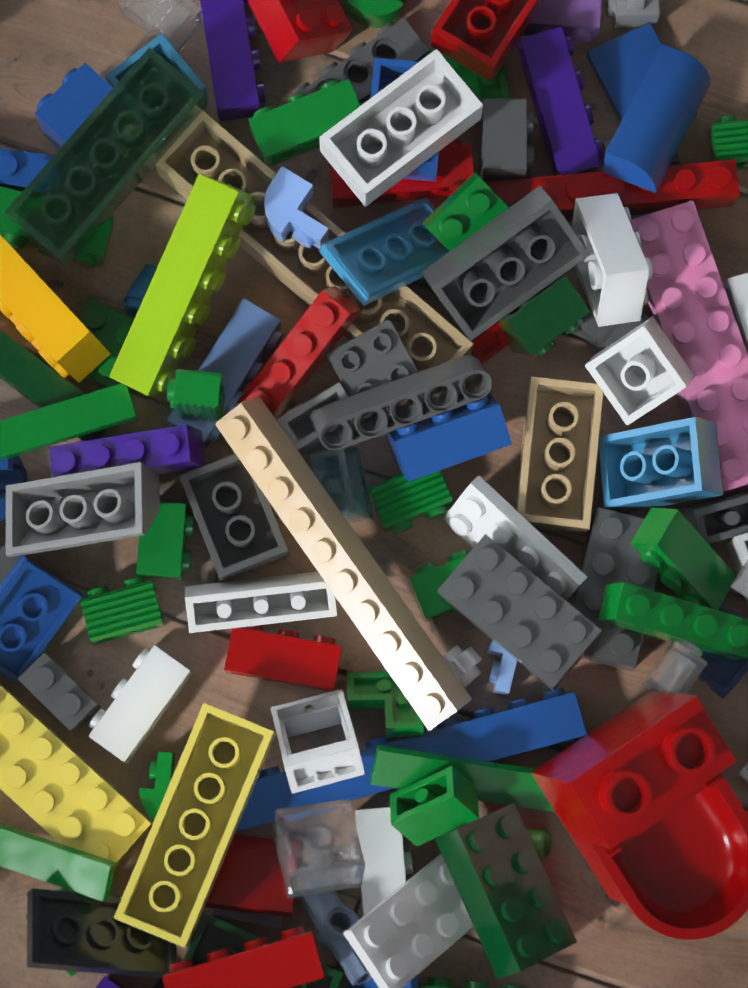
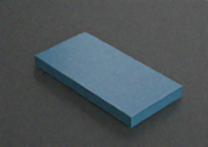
(385, 252)

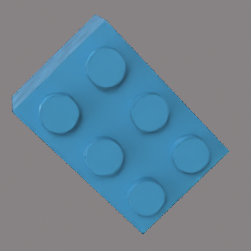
(660, 465)

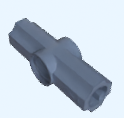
(327, 910)

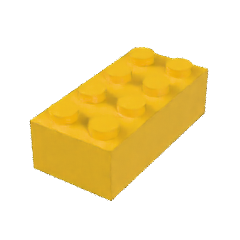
(46, 318)

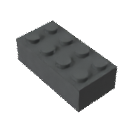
(505, 263)
(611, 560)
(519, 612)

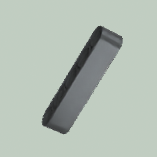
(418, 407)

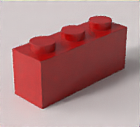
(283, 657)

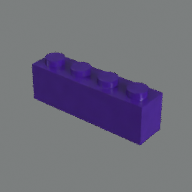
(232, 58)
(559, 103)
(159, 449)

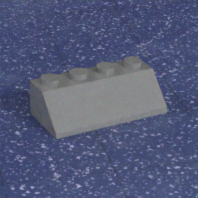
(81, 509)

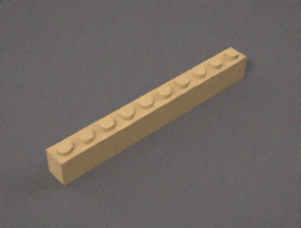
(343, 562)

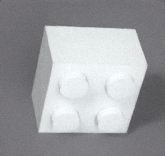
(639, 371)

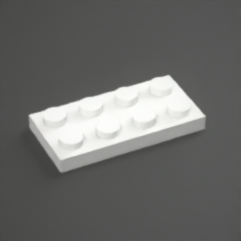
(484, 512)
(410, 926)

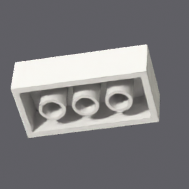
(400, 127)

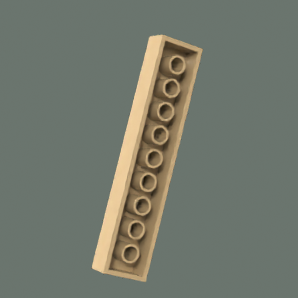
(215, 153)

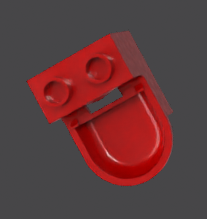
(657, 815)

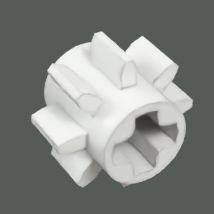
(463, 664)

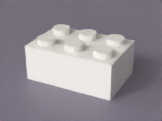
(616, 268)

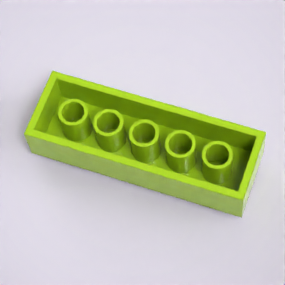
(183, 285)

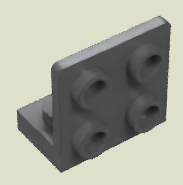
(372, 360)

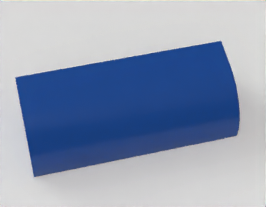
(657, 119)

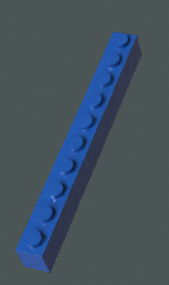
(484, 738)

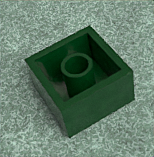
(543, 318)

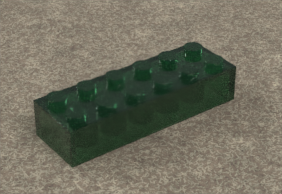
(107, 157)

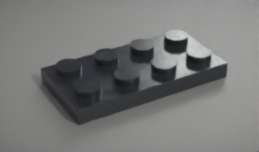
(82, 936)

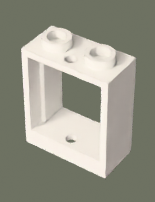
(324, 763)

